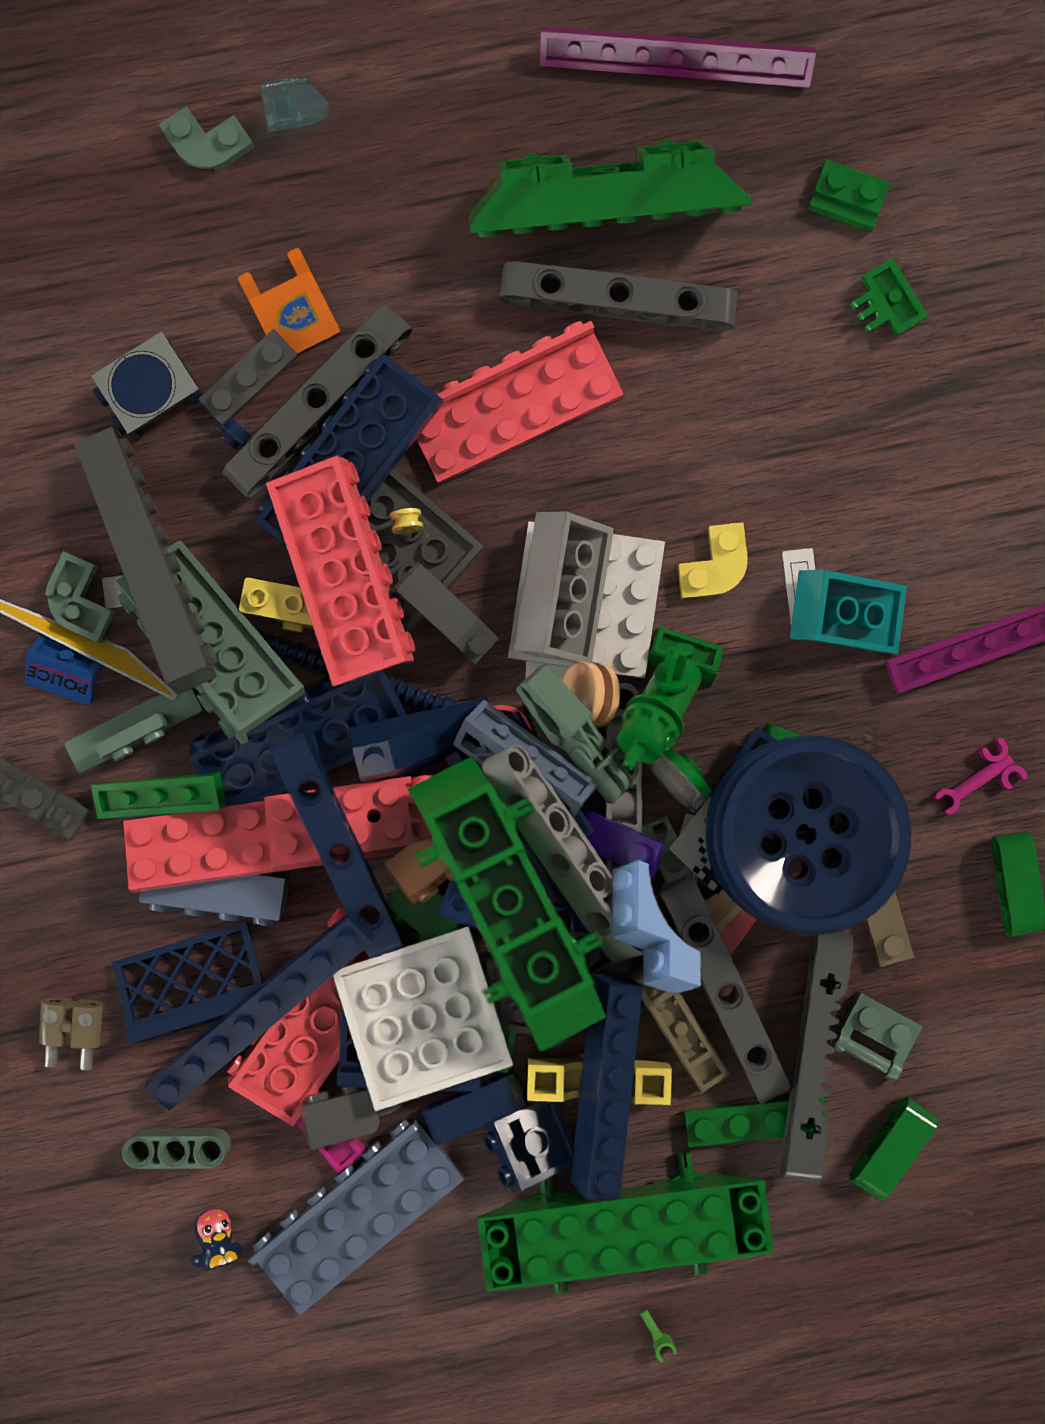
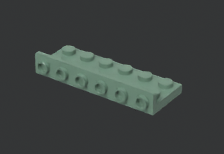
(250, 675)

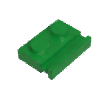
(848, 196)

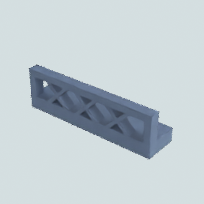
(499, 732)

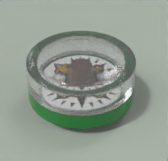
(681, 779)

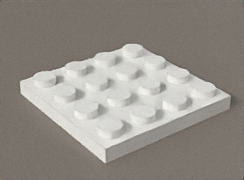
(625, 610)
(422, 1018)

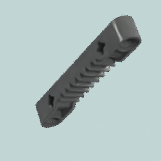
(805, 1151)

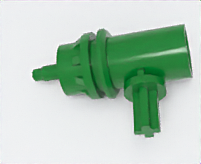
(654, 718)

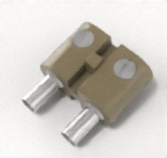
(71, 1024)

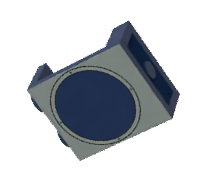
(145, 385)

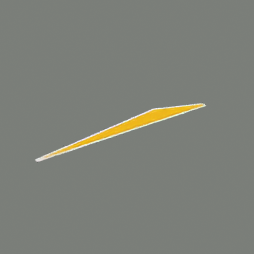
(105, 653)

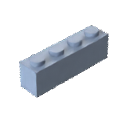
(248, 896)

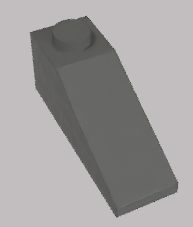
(446, 613)

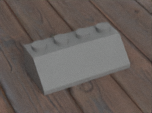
(563, 587)

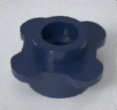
(233, 433)

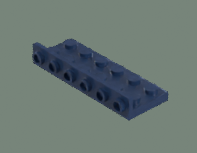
(369, 429)
(321, 712)

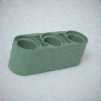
(161, 1155)

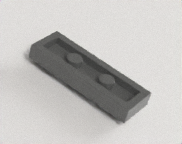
(248, 377)

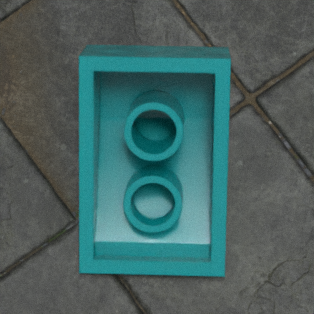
(848, 611)

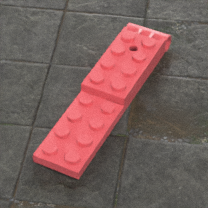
(264, 836)

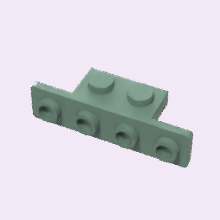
(138, 725)

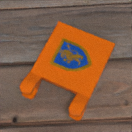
(293, 308)

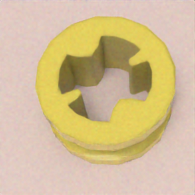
(406, 521)

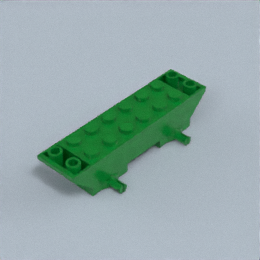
(553, 193)
(527, 939)
(650, 1227)

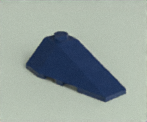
(408, 742)

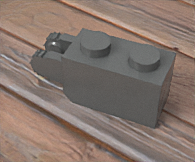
(340, 1116)

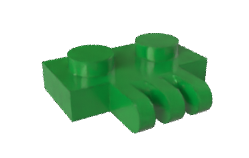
(889, 300)

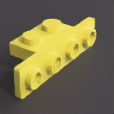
(277, 602)

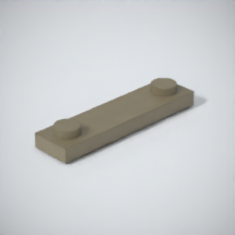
(889, 934)
(683, 1035)

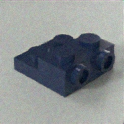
(530, 1145)

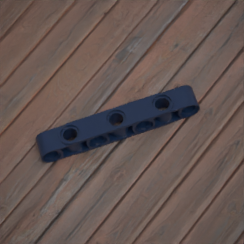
(329, 827)

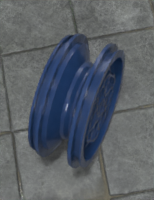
(868, 848)

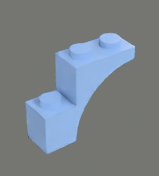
(638, 921)

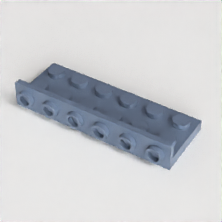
(356, 1214)

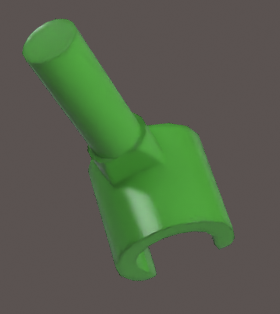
(660, 1339)

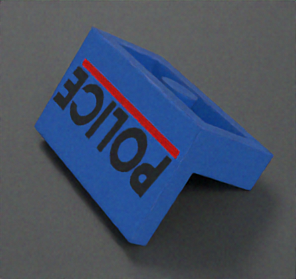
(61, 670)

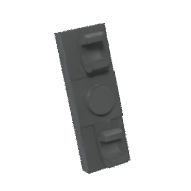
(41, 800)

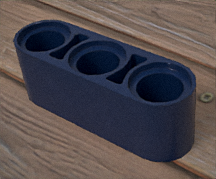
(470, 1109)

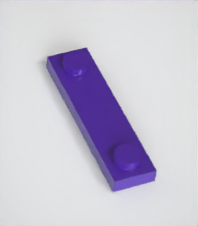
(622, 842)

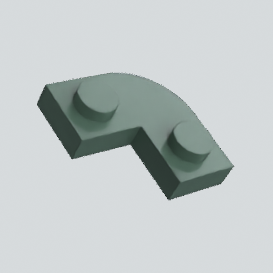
(210, 149)
(67, 601)

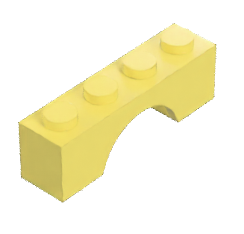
(561, 1080)

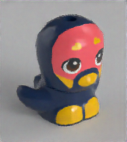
(214, 1236)

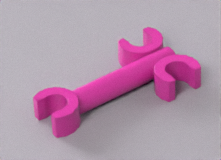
(1001, 766)

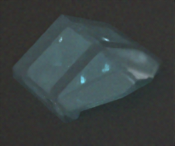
(292, 103)

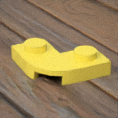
(723, 570)

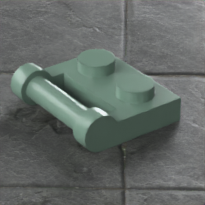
(882, 1026)

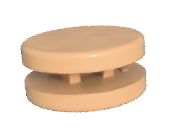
(596, 688)

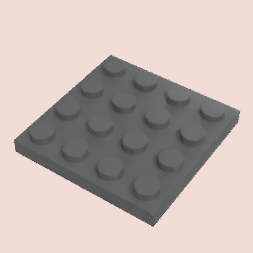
(440, 546)

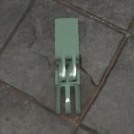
(570, 726)

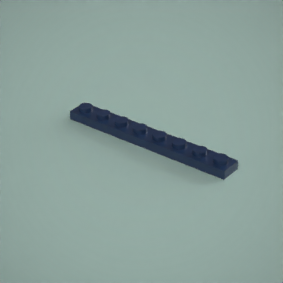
(259, 1011)

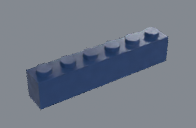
(606, 1088)

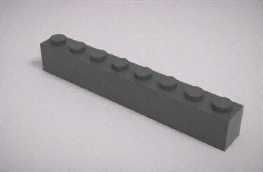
(145, 560)

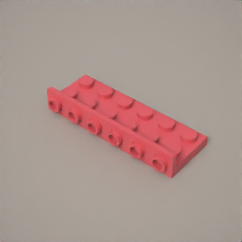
(518, 401)
(341, 570)
(294, 1052)

